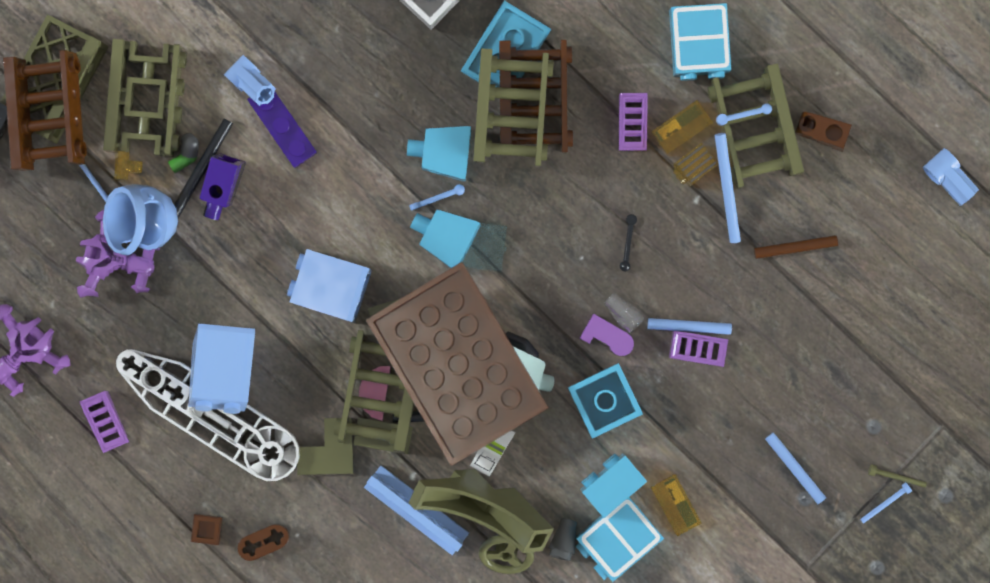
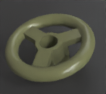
(506, 552)

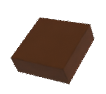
(206, 529)

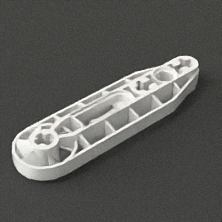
(251, 451)

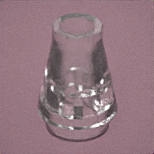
(624, 313)

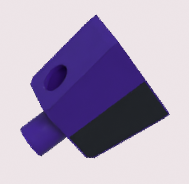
(226, 173)

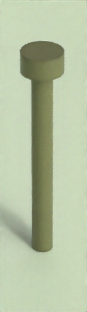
(873, 470)

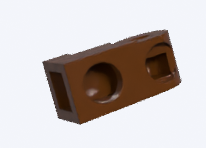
(823, 130)

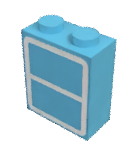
(700, 41)
(618, 540)

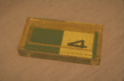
(681, 127)
(676, 505)

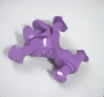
(101, 260)
(26, 345)

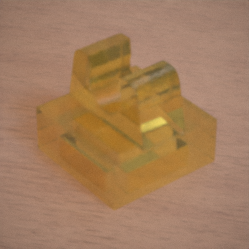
(124, 166)

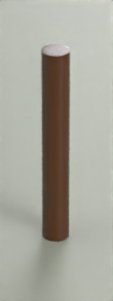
(794, 247)

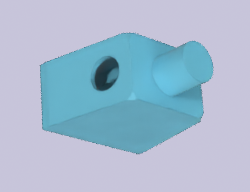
(443, 151)
(446, 235)

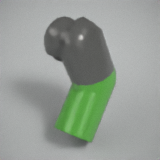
(188, 153)

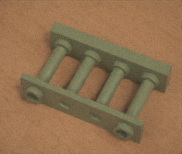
(488, 92)
(783, 134)
(401, 409)

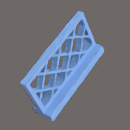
(431, 523)

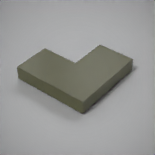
(327, 459)

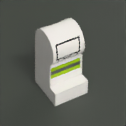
(488, 456)

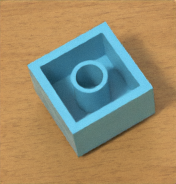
(605, 400)
(612, 484)

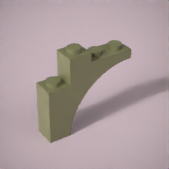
(475, 499)

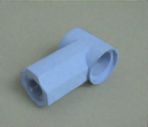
(248, 79)
(946, 171)

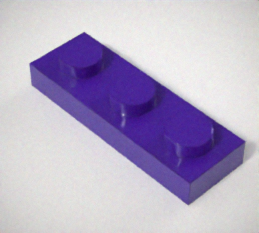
(284, 130)

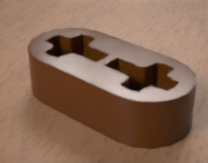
(261, 535)

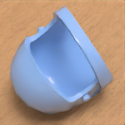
(140, 217)

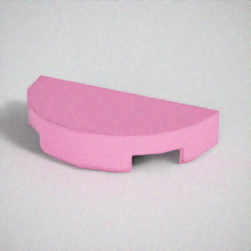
(375, 391)

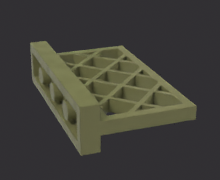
(89, 58)

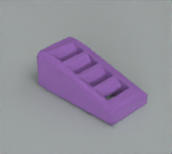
(633, 98)
(676, 342)
(95, 426)

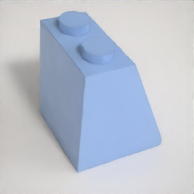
(329, 285)
(221, 368)

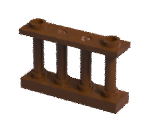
(507, 108)
(18, 111)

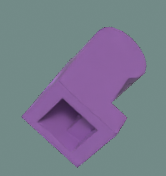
(619, 341)

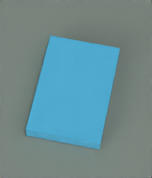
(510, 25)

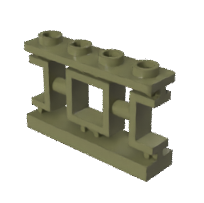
(120, 96)

